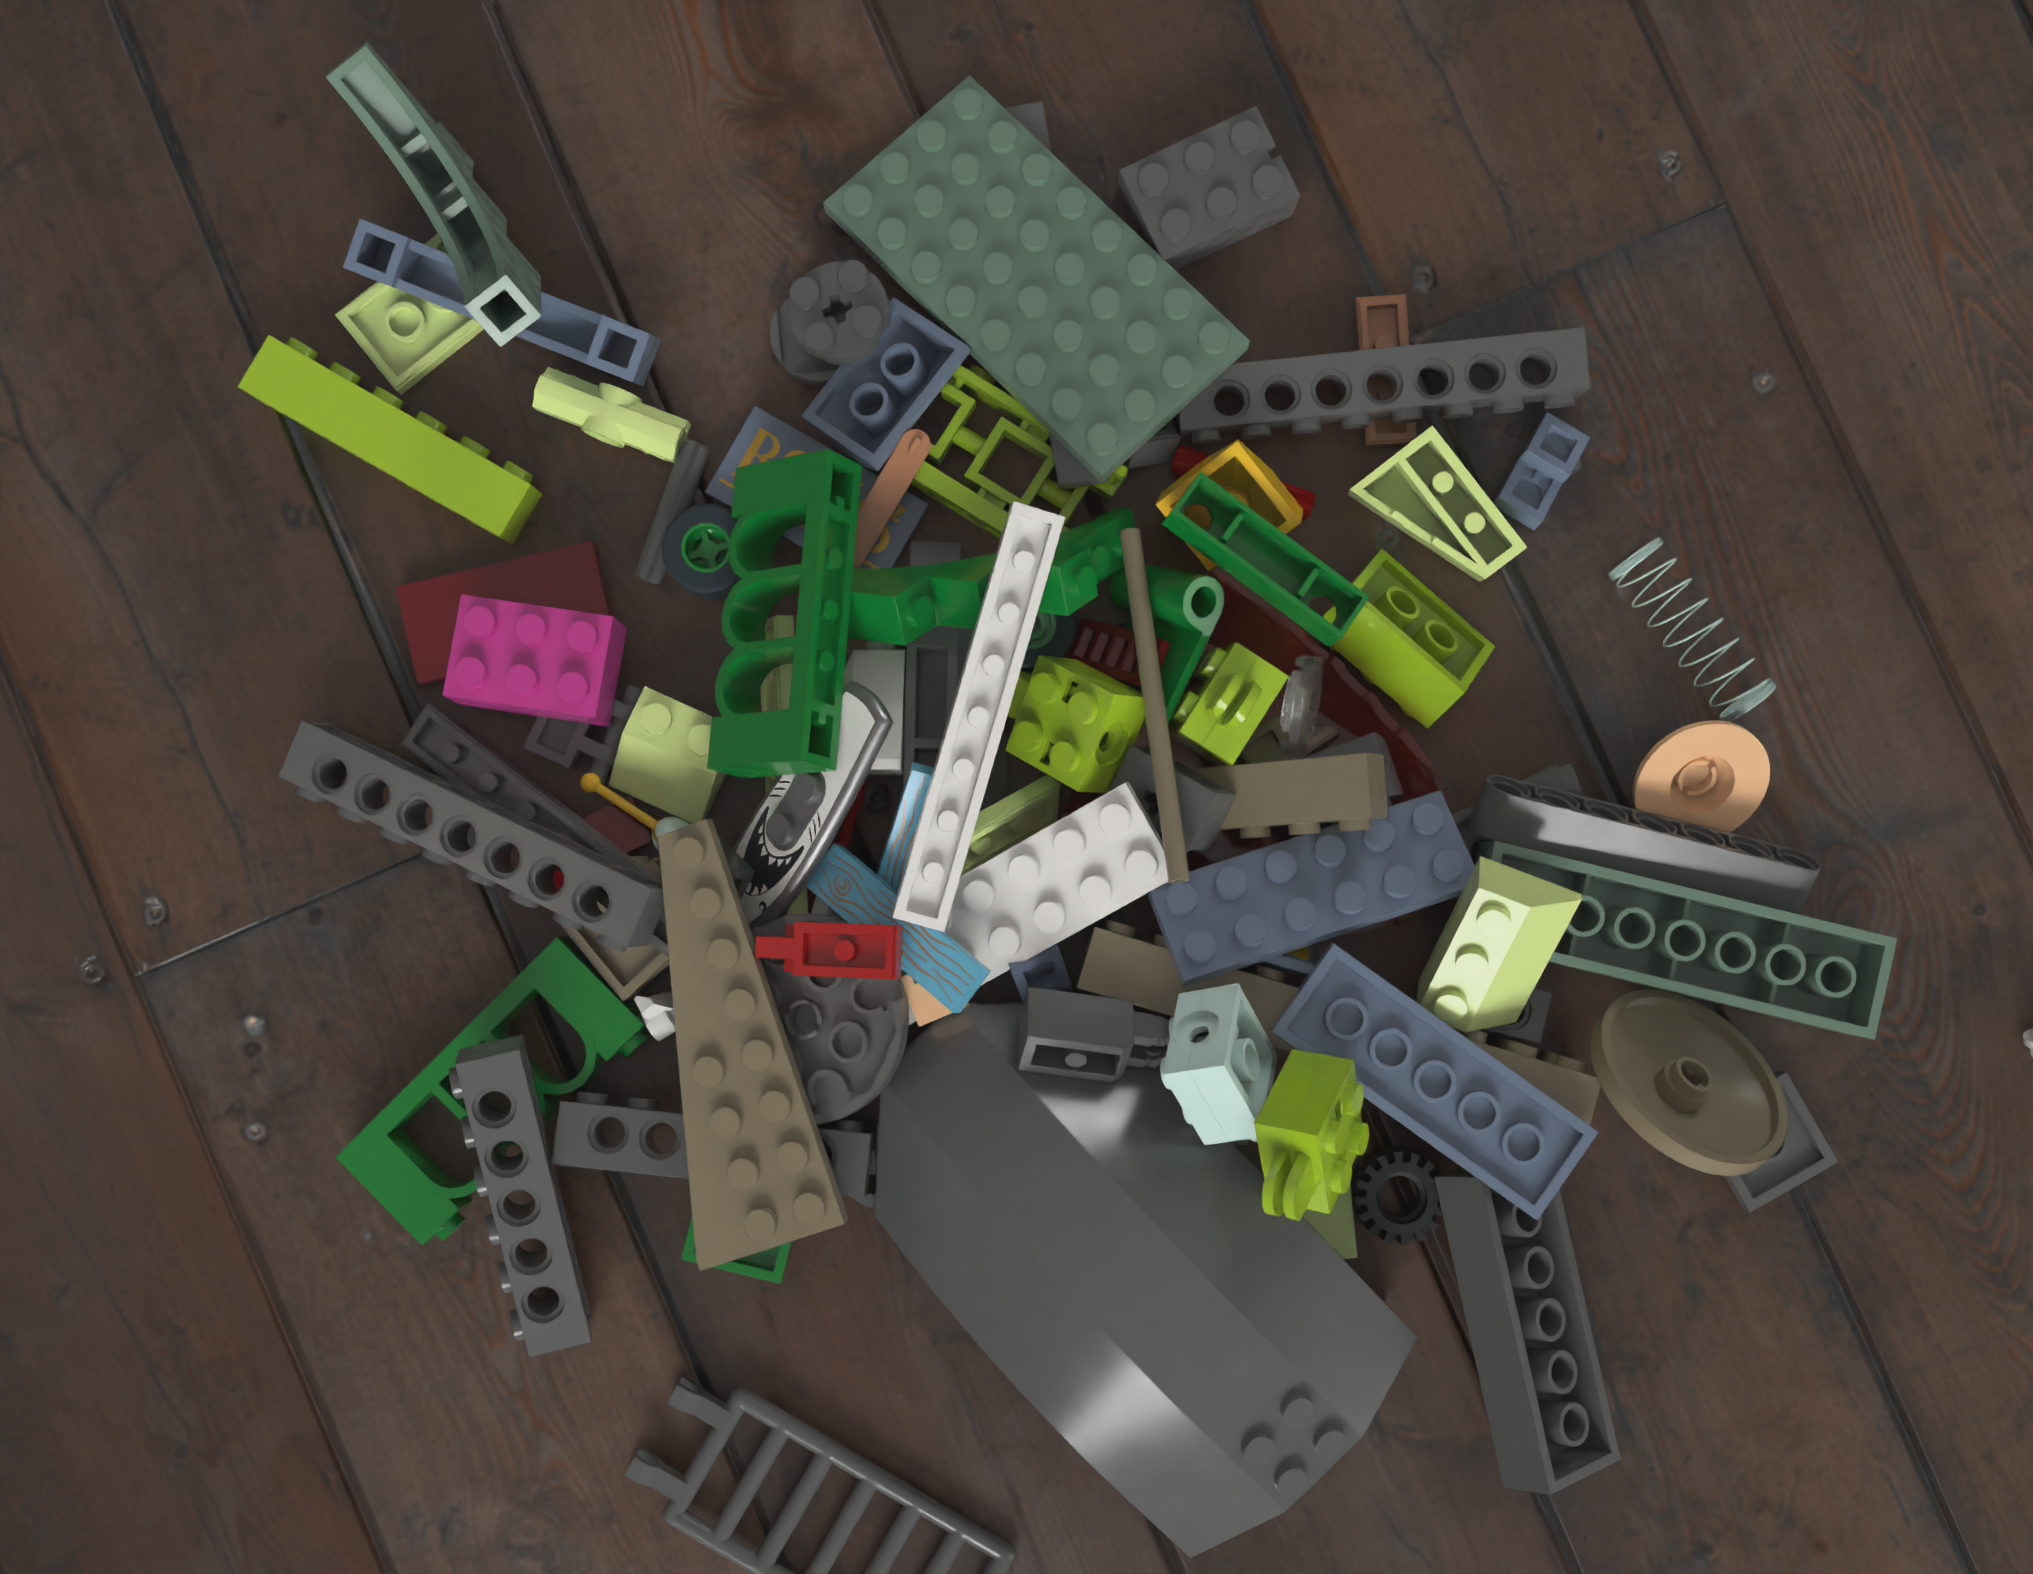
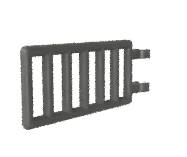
(723, 1417)

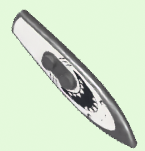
(806, 810)

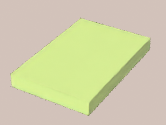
(404, 332)

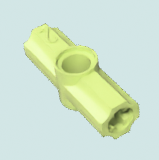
(610, 414)

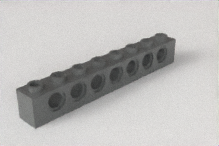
(1556, 352)
(316, 769)

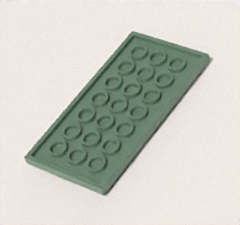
(1036, 278)

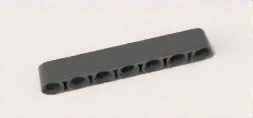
(1643, 843)

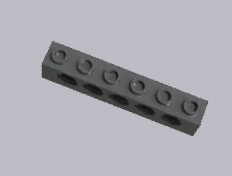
(505, 1068)
(582, 1145)

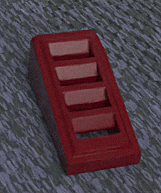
(1111, 650)

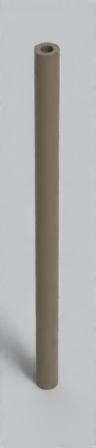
(1154, 707)

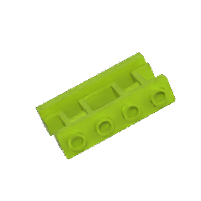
(988, 506)

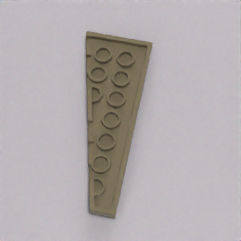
(747, 1120)

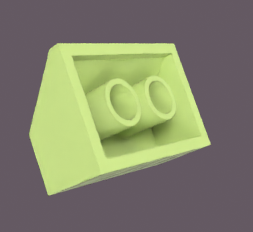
(1494, 947)

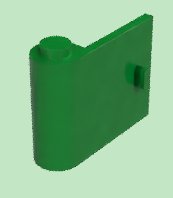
(1183, 614)

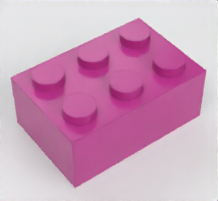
(535, 660)

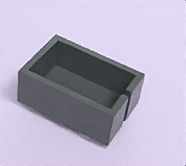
(1208, 190)

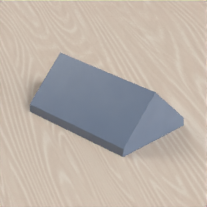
(883, 395)

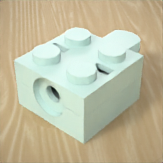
(1219, 1063)

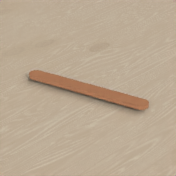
(888, 492)

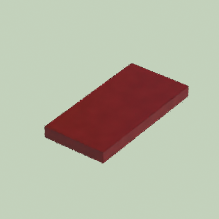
(554, 578)

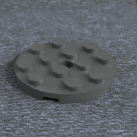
(857, 1035)

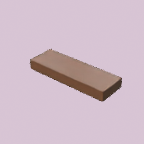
(1383, 324)

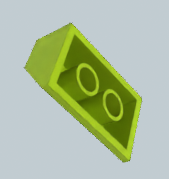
(1410, 641)

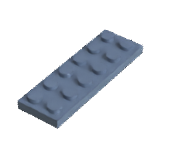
(1311, 889)
(1437, 1081)

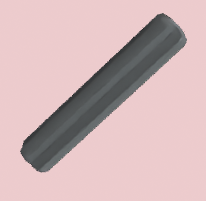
(675, 499)

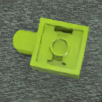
(1225, 702)
(1074, 722)
(1310, 1134)

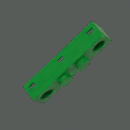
(1266, 560)

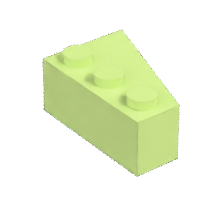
(1440, 506)

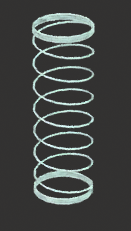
(1732, 712)

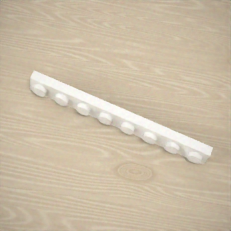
(977, 716)

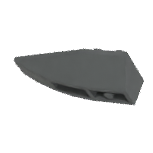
(932, 679)

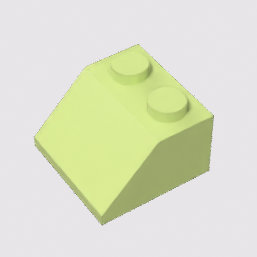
(666, 757)

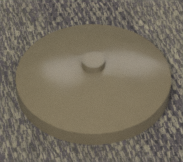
(1688, 1082)

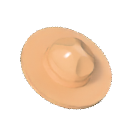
(1704, 775)

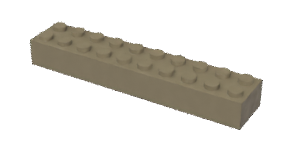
(1144, 972)

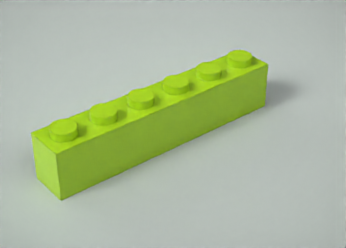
(391, 439)

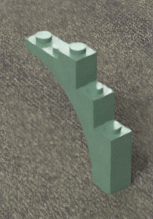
(493, 274)

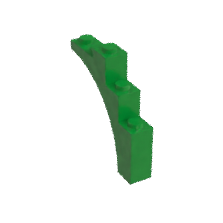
(910, 601)

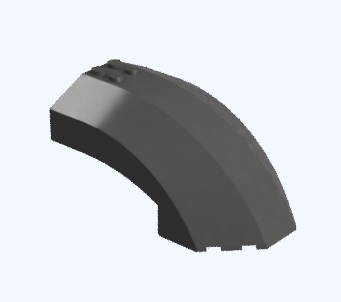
(1130, 1278)

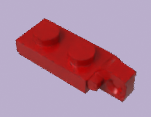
(836, 950)

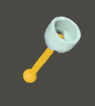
(591, 783)

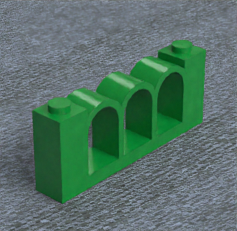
(769, 499)
(396, 1167)

